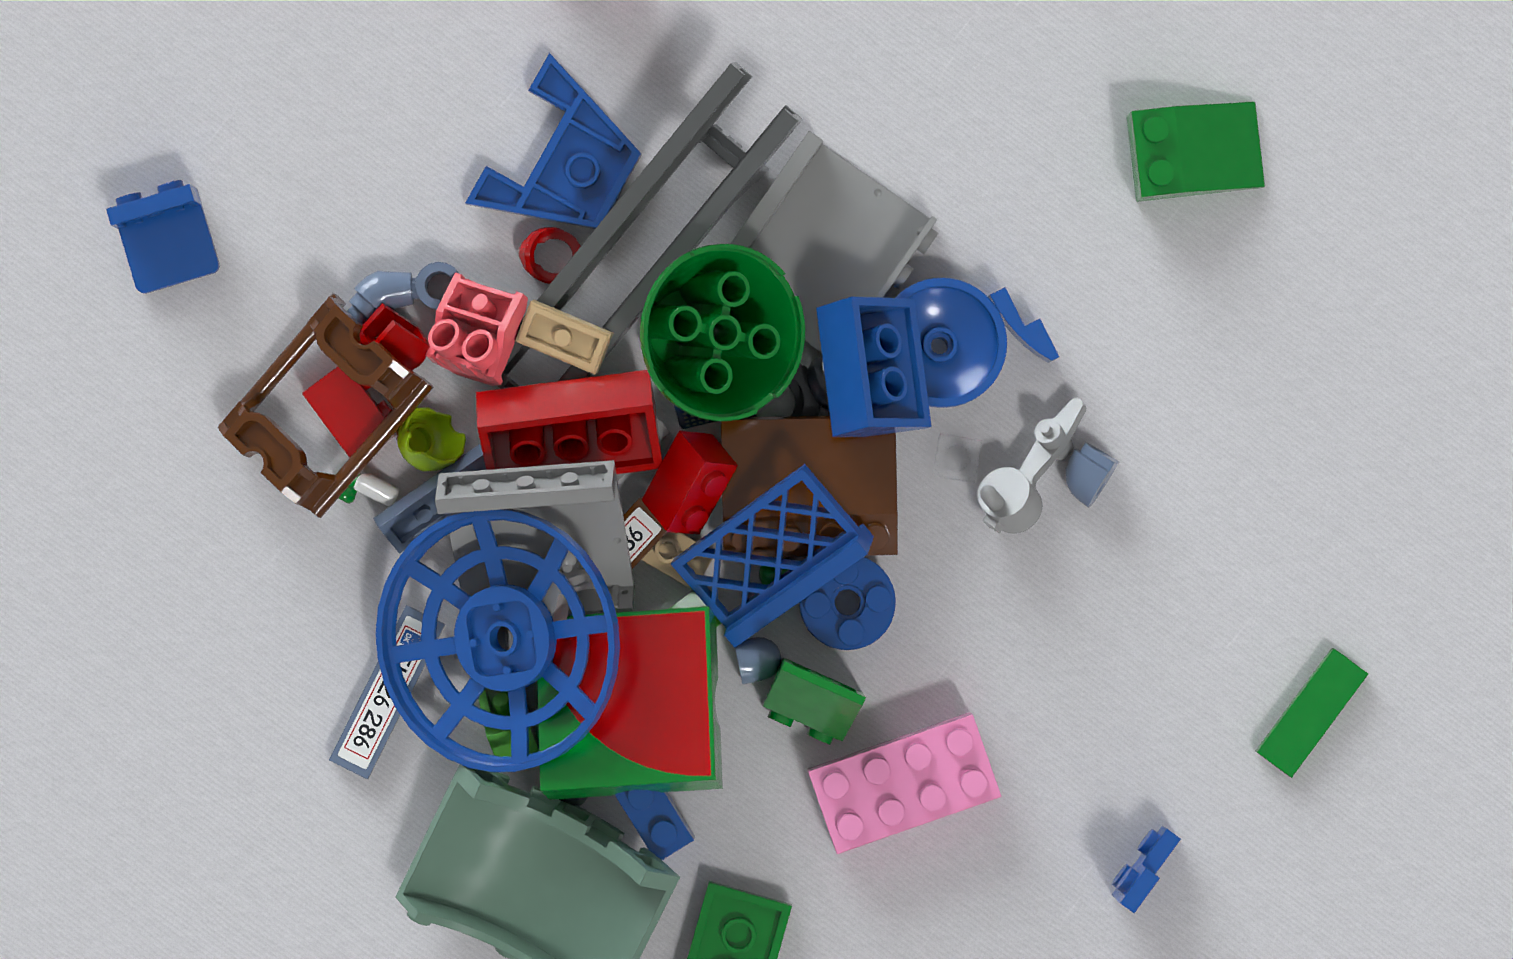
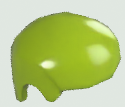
(430, 440)

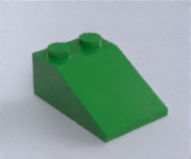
(1194, 150)
(813, 701)

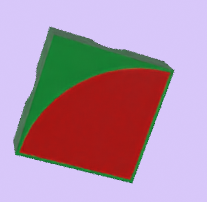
(661, 714)

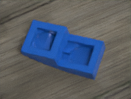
(1032, 335)

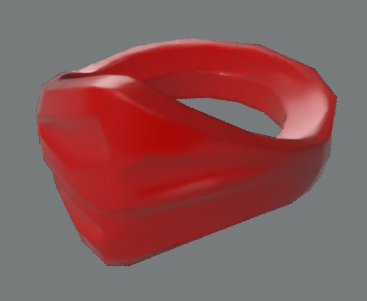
(541, 235)

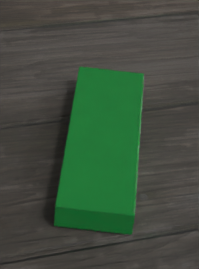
(1311, 712)

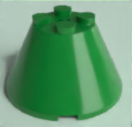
(722, 332)

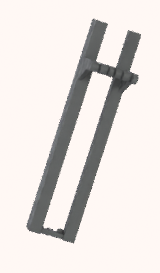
(696, 128)

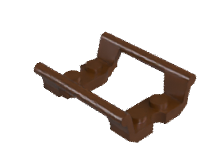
(367, 365)

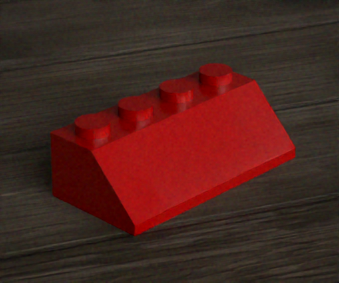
(572, 423)

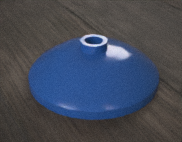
(972, 335)

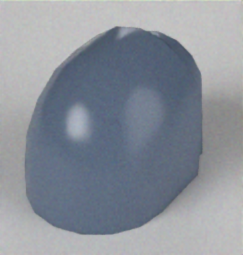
(1089, 473)
(757, 659)

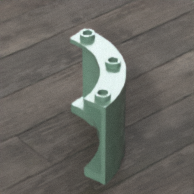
(533, 875)

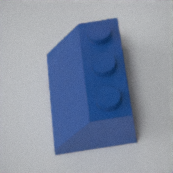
(873, 366)

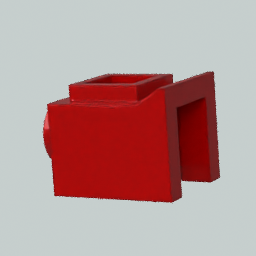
(397, 335)

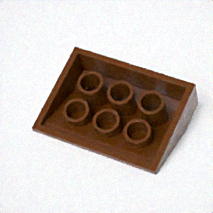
(852, 469)

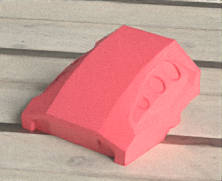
(475, 330)

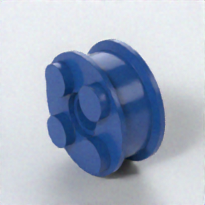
(863, 627)

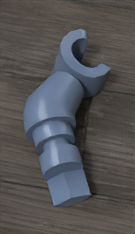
(395, 290)

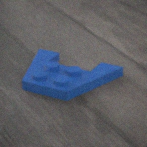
(578, 169)

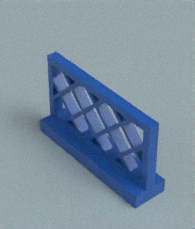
(802, 576)

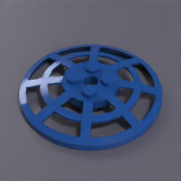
(477, 642)

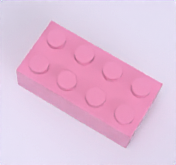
(904, 782)

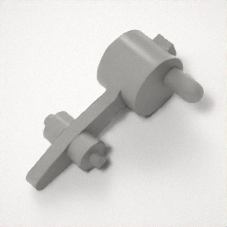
(1011, 494)

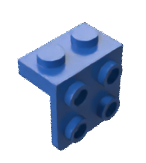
(165, 236)

